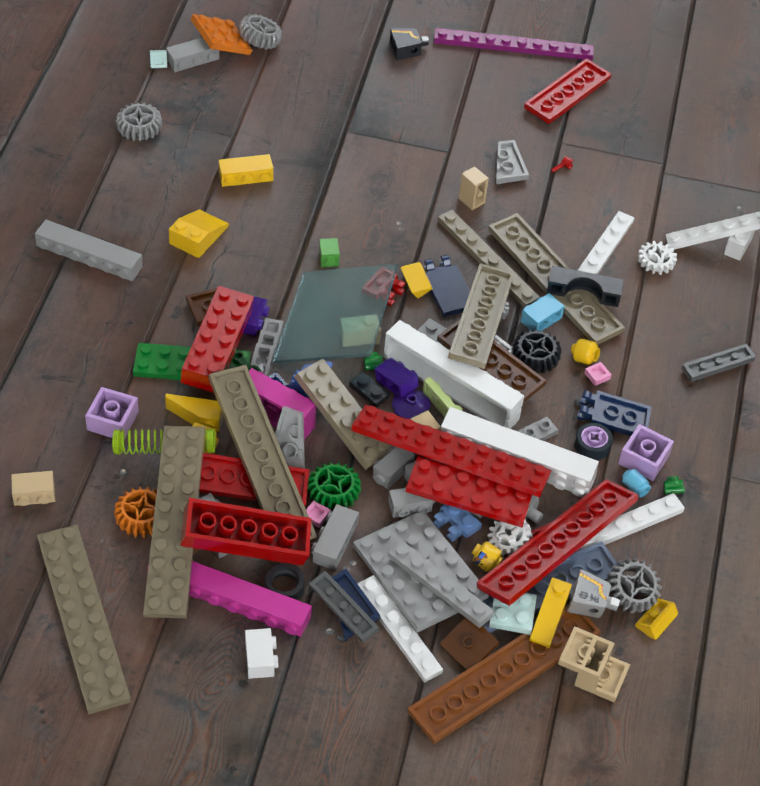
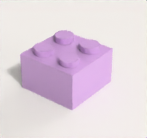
(111, 411)
(646, 452)

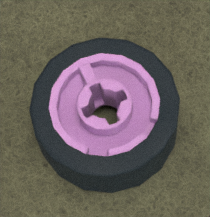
(593, 441)

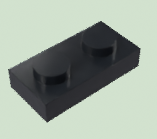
(369, 389)

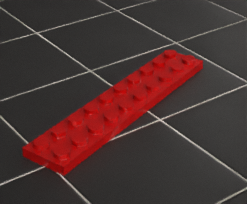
(452, 450)
(556, 542)

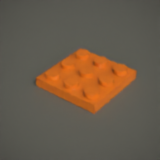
(221, 34)

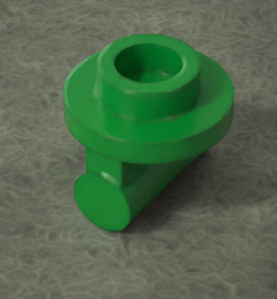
(372, 361)
(673, 485)

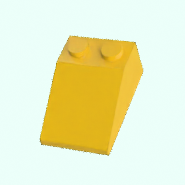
(196, 232)

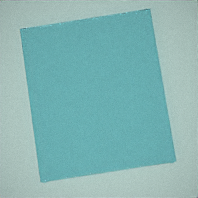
(336, 314)

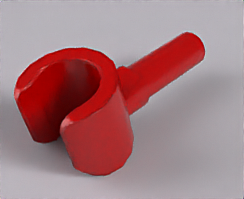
(566, 161)

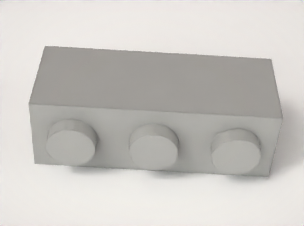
(190, 54)
(334, 537)

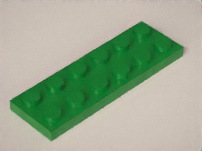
(165, 360)

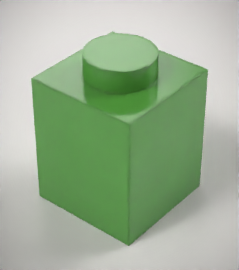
(329, 252)

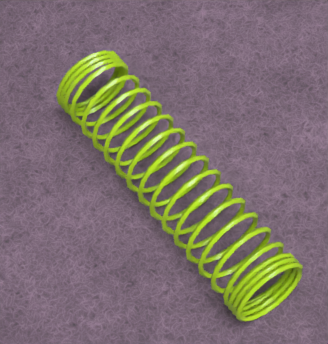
(118, 442)

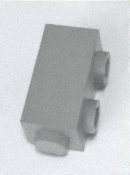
(392, 466)
(405, 504)

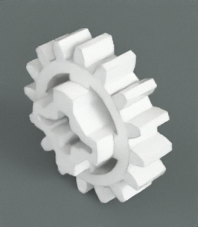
(657, 257)
(509, 537)

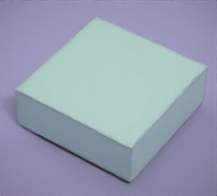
(158, 58)

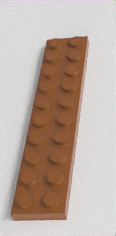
(492, 679)

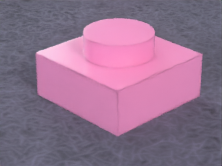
(597, 373)
(317, 513)

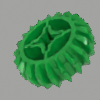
(337, 480)

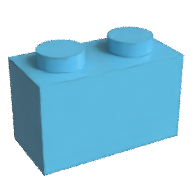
(542, 313)

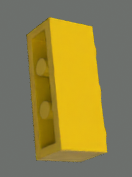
(245, 170)

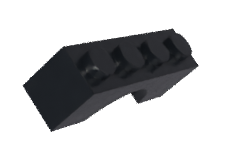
(605, 288)

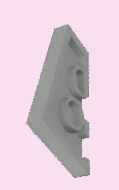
(291, 436)

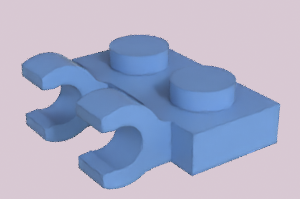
(462, 522)

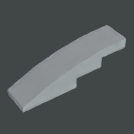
(267, 345)

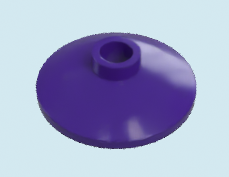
(411, 404)

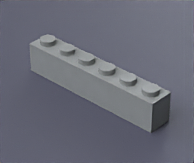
(89, 250)

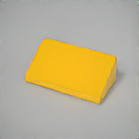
(416, 279)
(657, 618)

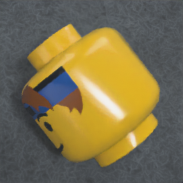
(486, 556)

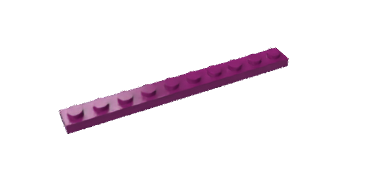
(513, 44)

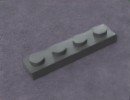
(718, 362)
(344, 607)

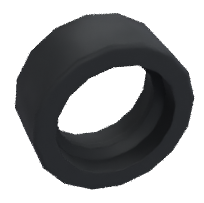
(289, 570)

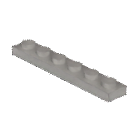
(441, 584)

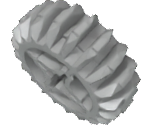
(260, 31)
(139, 121)
(648, 589)

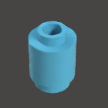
(636, 482)

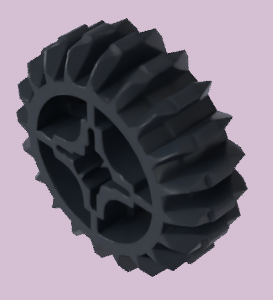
(537, 350)

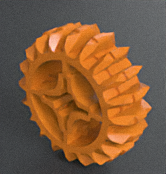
(138, 505)

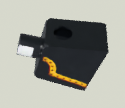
(406, 42)

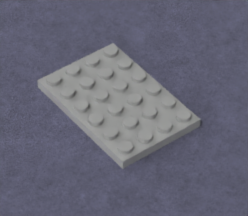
(413, 598)

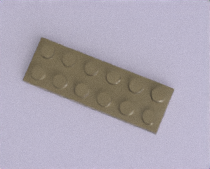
(340, 411)

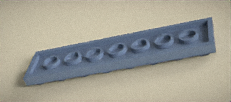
(593, 559)

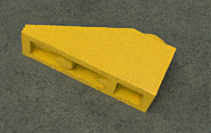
(195, 410)
(550, 612)

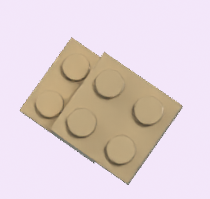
(593, 662)

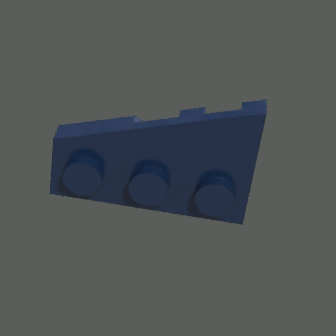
(350, 586)

